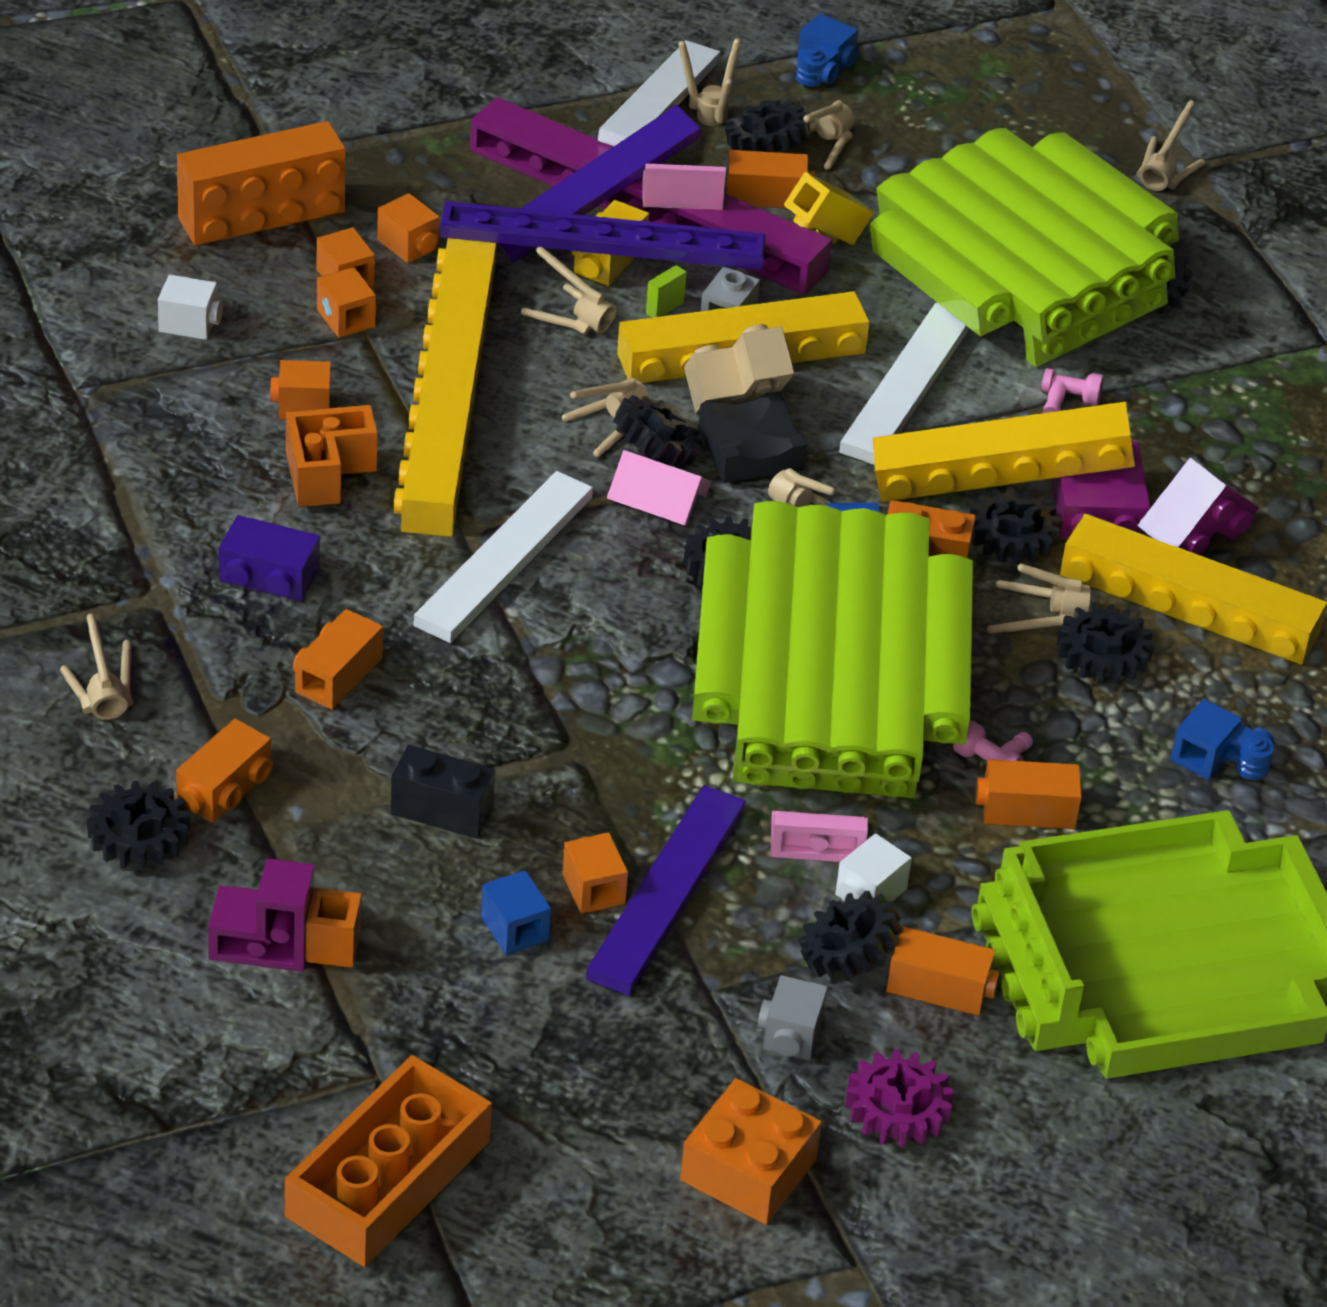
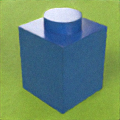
(515, 912)

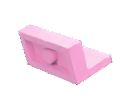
(683, 186)
(656, 487)
(816, 835)

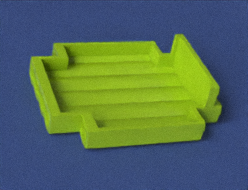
(1029, 239)
(834, 648)
(1160, 943)

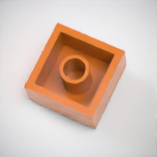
(750, 1151)

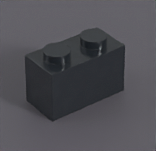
(442, 791)

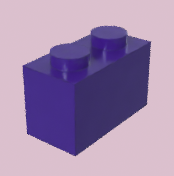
(269, 558)

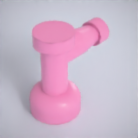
(1059, 385)
(987, 750)

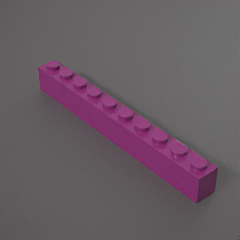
(554, 151)

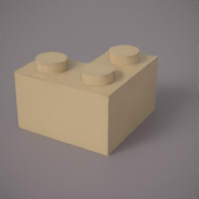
(741, 373)

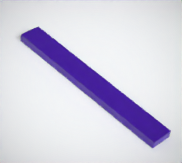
(602, 235)

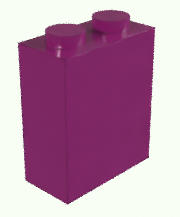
(1109, 495)

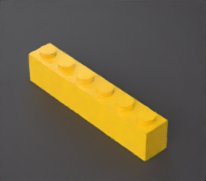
(812, 329)
(1003, 452)
(1193, 588)

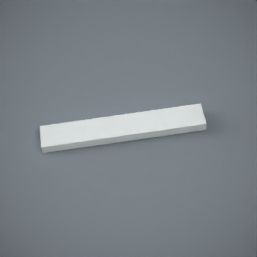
(658, 93)
(905, 383)
(502, 557)

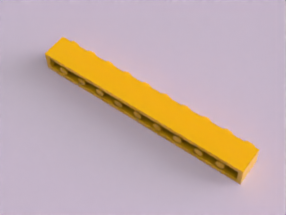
(447, 388)

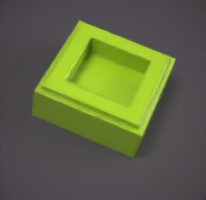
(666, 292)

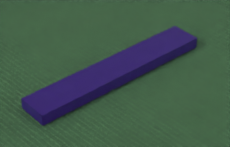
(613, 170)
(665, 890)

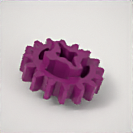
(899, 1098)

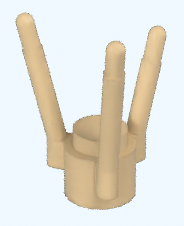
(714, 100)
(832, 124)
(1160, 168)
(591, 307)
(617, 393)
(796, 489)
(1063, 599)
(106, 694)

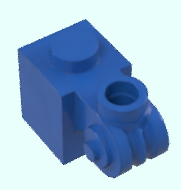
(825, 50)
(1216, 736)

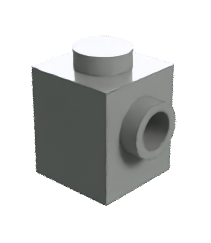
(729, 290)
(793, 1017)

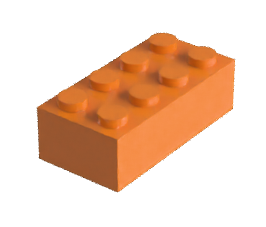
(261, 183)
(387, 1160)

